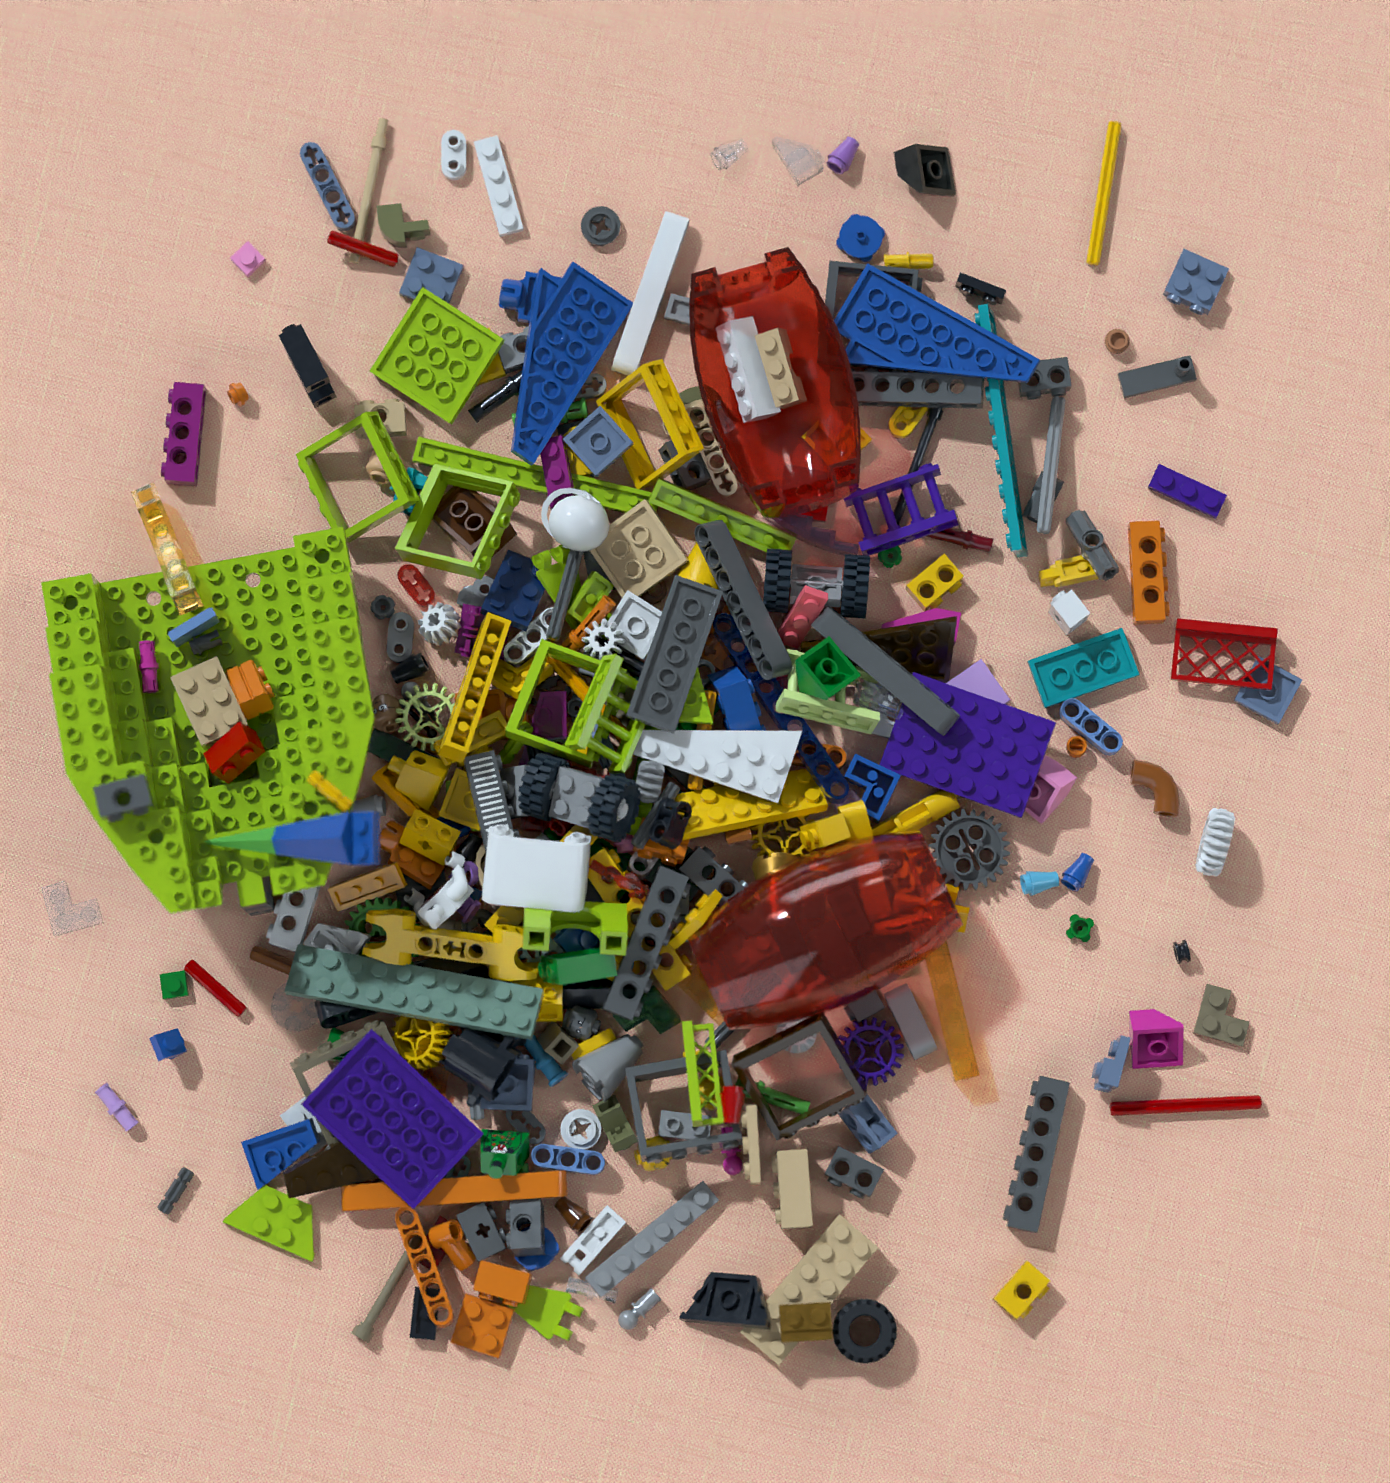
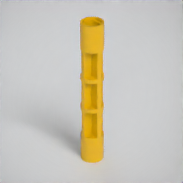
(919, 814)

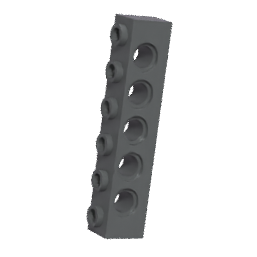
(970, 397)
(615, 1001)
(1057, 1092)

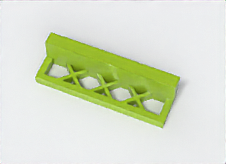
(692, 1073)

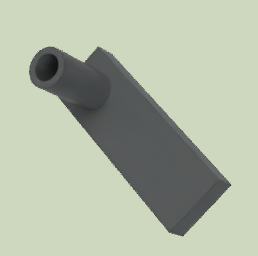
(1157, 376)

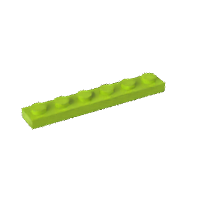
(705, 510)

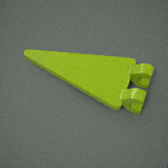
(551, 575)
(545, 1310)

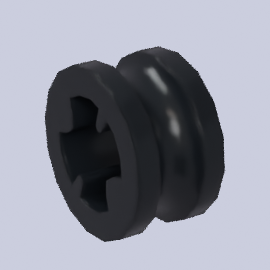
(1181, 952)

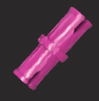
(148, 667)

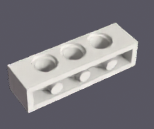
(290, 938)

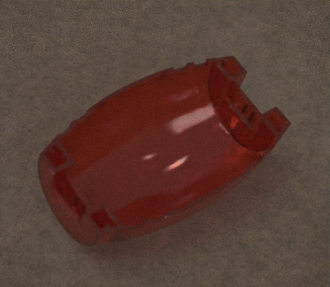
(769, 455)
(825, 930)

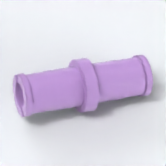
(116, 1107)

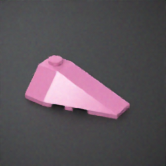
(1049, 789)

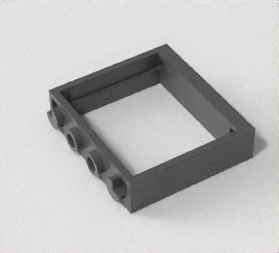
(855, 269)
(678, 1149)

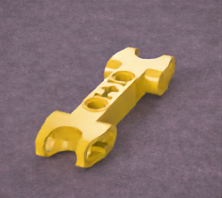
(406, 939)

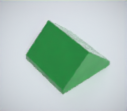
(824, 670)

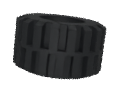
(887, 1327)

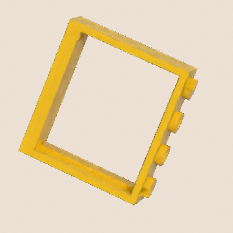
(672, 413)

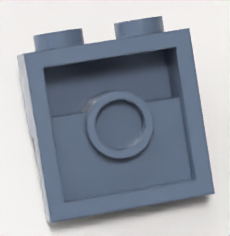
(1195, 282)
(1109, 1071)
(517, 1089)

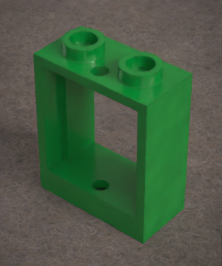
(576, 966)

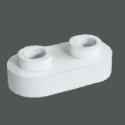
(453, 153)

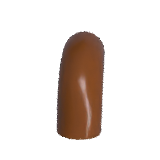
(1160, 783)

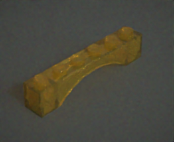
(167, 549)
(951, 1015)

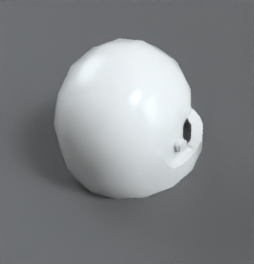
(576, 520)

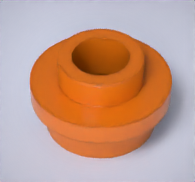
(237, 394)

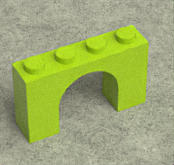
(604, 920)

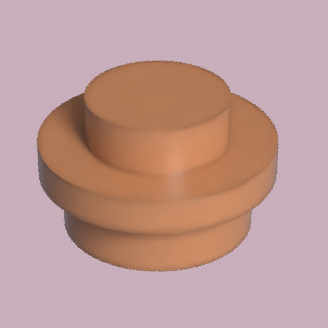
(1117, 341)

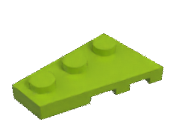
(696, 706)

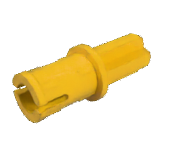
(909, 261)

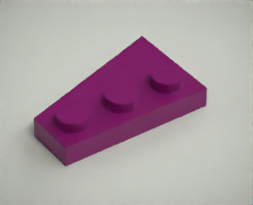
(549, 718)

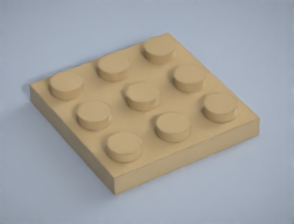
(638, 551)
(751, 1145)

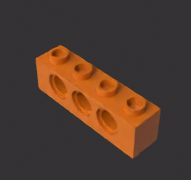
(1142, 610)

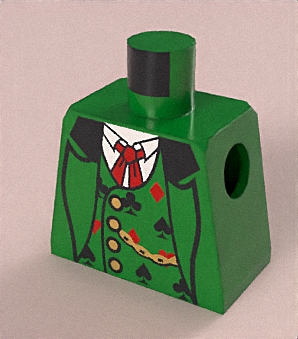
(503, 1152)

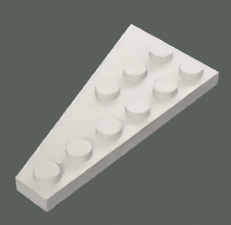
(737, 759)

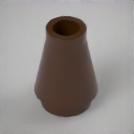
(573, 1214)

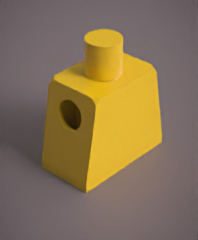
(419, 777)

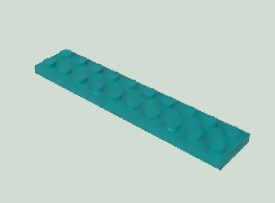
(1003, 445)

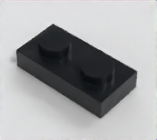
(969, 285)
(421, 1324)

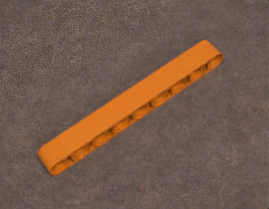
(460, 1191)

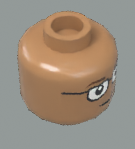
(384, 713)

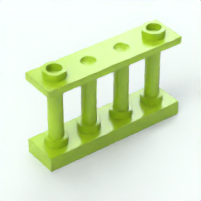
(591, 714)

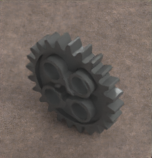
(990, 840)

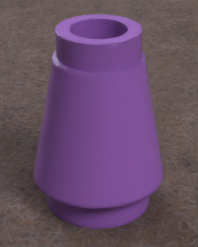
(843, 155)

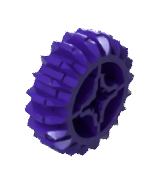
(885, 1035)

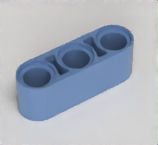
(1103, 729)
(556, 1154)

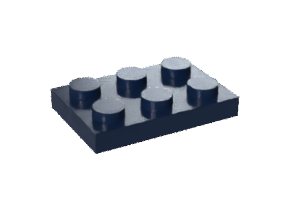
(515, 591)

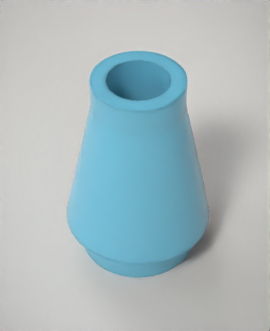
(1037, 882)

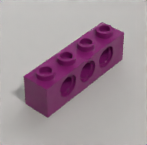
(187, 472)

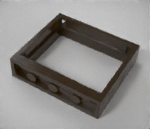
(783, 1040)

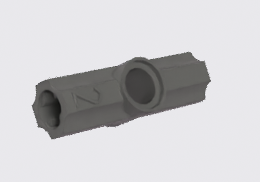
(1098, 555)

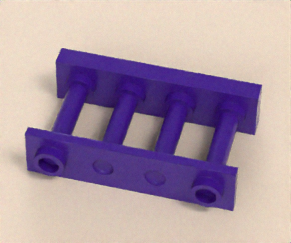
(918, 527)

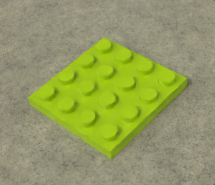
(437, 355)

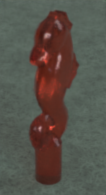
(628, 882)

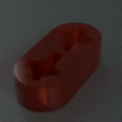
(411, 589)

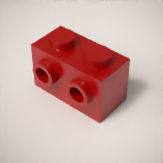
(234, 752)

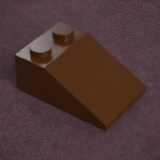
(465, 517)

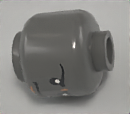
(581, 1022)

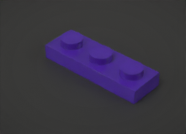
(1187, 491)

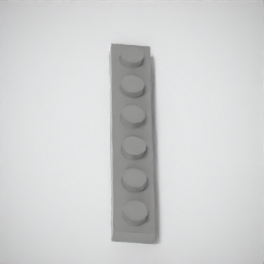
(651, 1239)

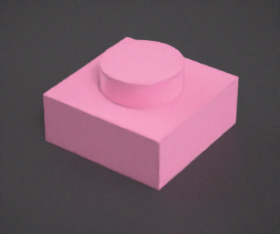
(247, 259)

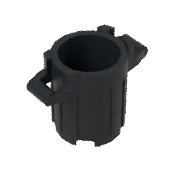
(480, 1062)

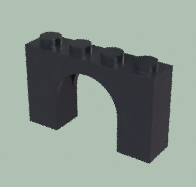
(307, 365)

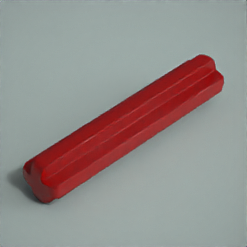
(362, 248)
(215, 988)

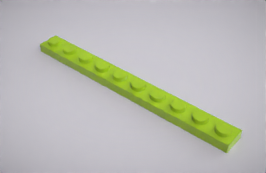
(523, 475)

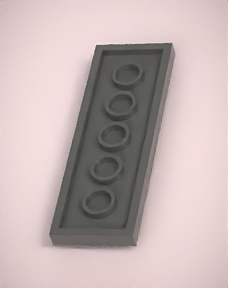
(674, 654)

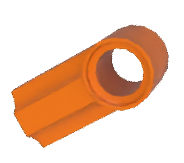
(450, 1238)

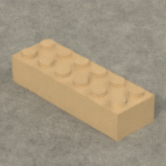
(815, 1279)

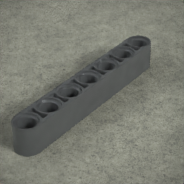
(743, 599)
(886, 670)

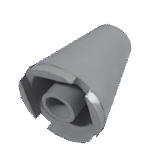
(606, 1066)

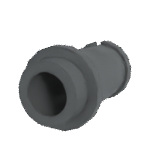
(203, 642)

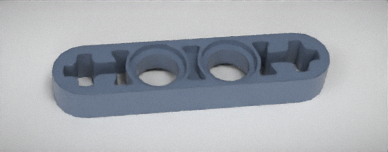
(327, 186)

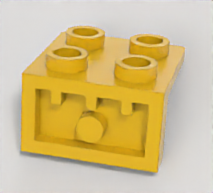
(552, 1005)

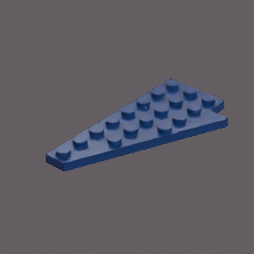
(909, 331)
(565, 339)

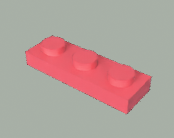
(801, 616)

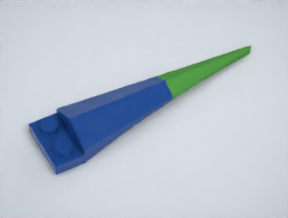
(337, 838)

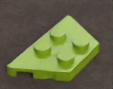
(277, 1221)

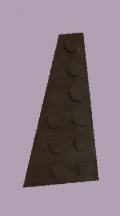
(916, 646)

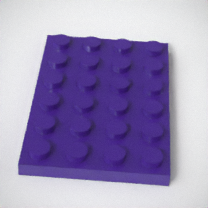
(984, 757)
(392, 1118)

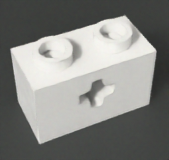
(1068, 611)

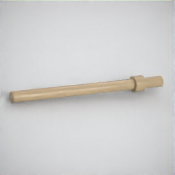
(378, 144)

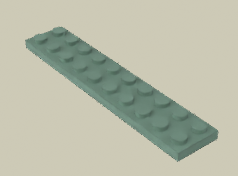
(414, 992)

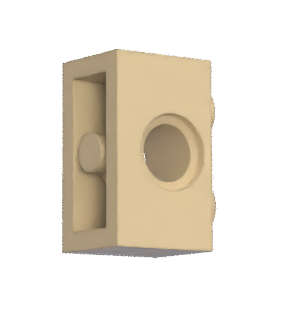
(396, 416)

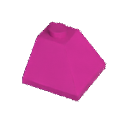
(1155, 1039)

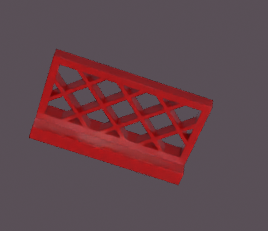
(1224, 632)

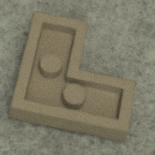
(1212, 1019)

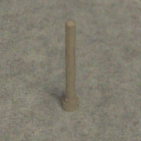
(364, 1329)

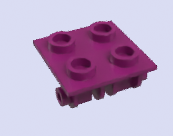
(467, 634)

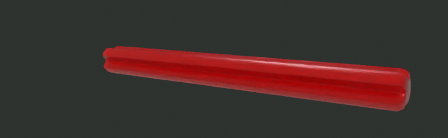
(1185, 1105)

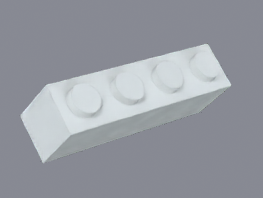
(746, 369)

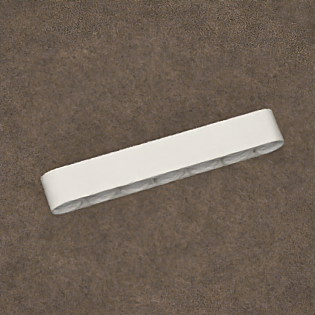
(650, 293)

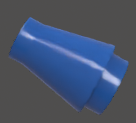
(1077, 873)

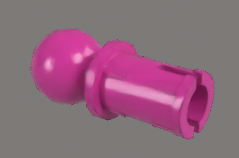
(732, 1164)

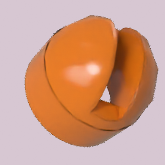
(1076, 742)

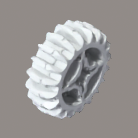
(1215, 842)

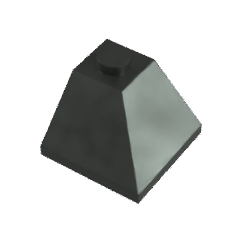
(926, 169)

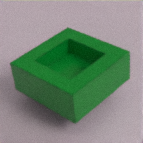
(174, 985)

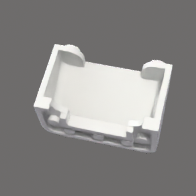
(536, 871)

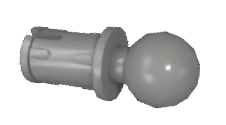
(409, 687)
(629, 1318)

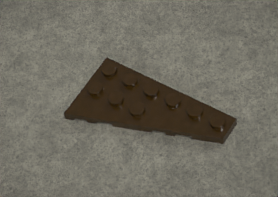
(326, 1170)

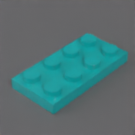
(1083, 668)

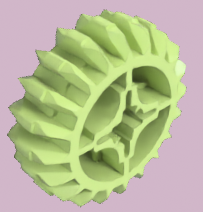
(413, 700)

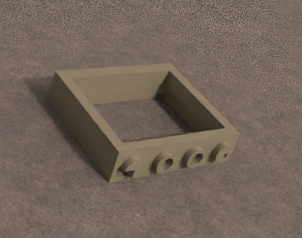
(330, 1050)

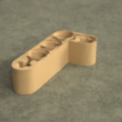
(711, 448)

